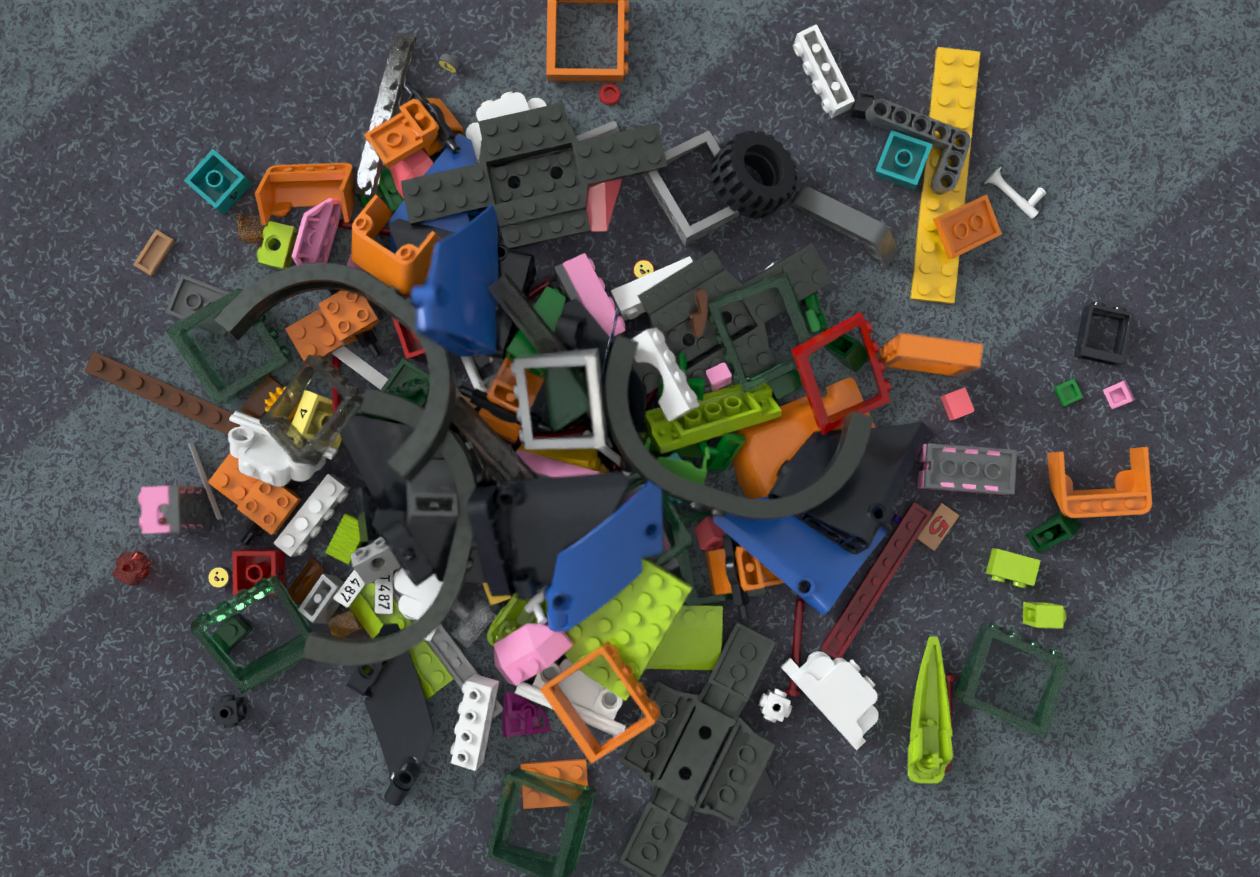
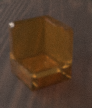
(249, 228)
(343, 624)

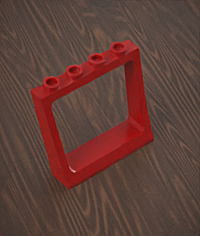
(801, 355)

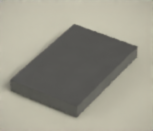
(193, 296)

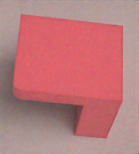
(957, 404)
(709, 535)

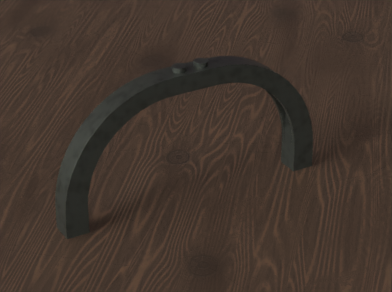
(295, 280)
(844, 462)
(368, 651)

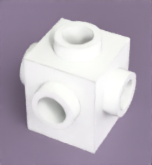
(769, 699)

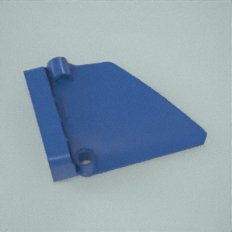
(799, 554)

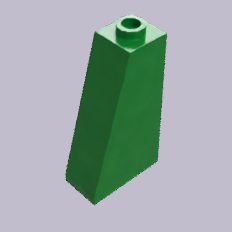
(549, 308)

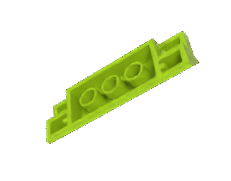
(717, 414)
(429, 667)

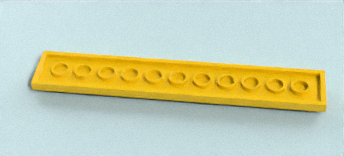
(952, 104)

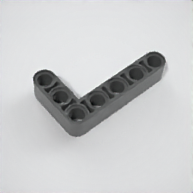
(928, 126)
(850, 222)

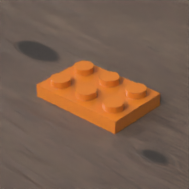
(967, 226)
(568, 770)

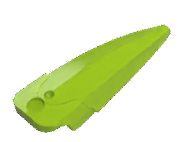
(511, 618)
(930, 722)

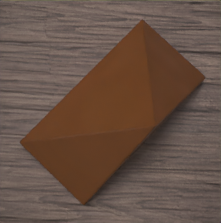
(305, 581)

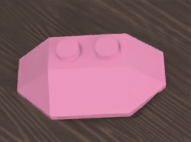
(317, 232)
(529, 651)

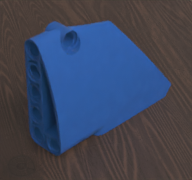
(456, 302)

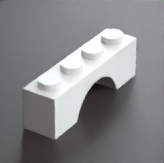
(677, 395)

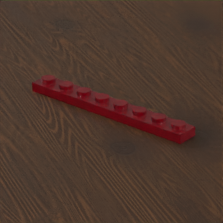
(876, 580)

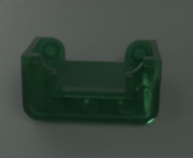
(564, 397)

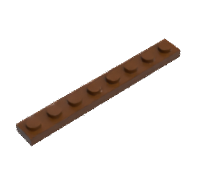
(160, 392)

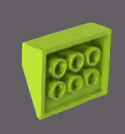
(691, 640)

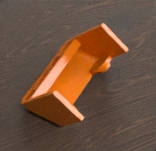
(304, 187)
(401, 270)
(1129, 496)

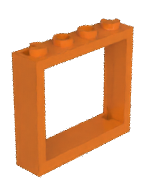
(586, 75)
(931, 355)
(574, 722)

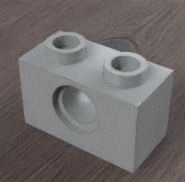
(369, 566)
(319, 603)

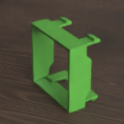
(683, 468)

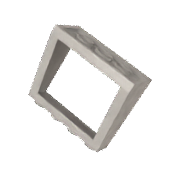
(687, 233)
(569, 358)

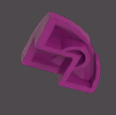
(521, 716)

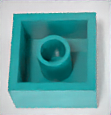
(903, 160)
(218, 182)

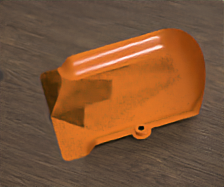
(780, 438)

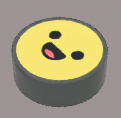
(449, 63)
(219, 577)

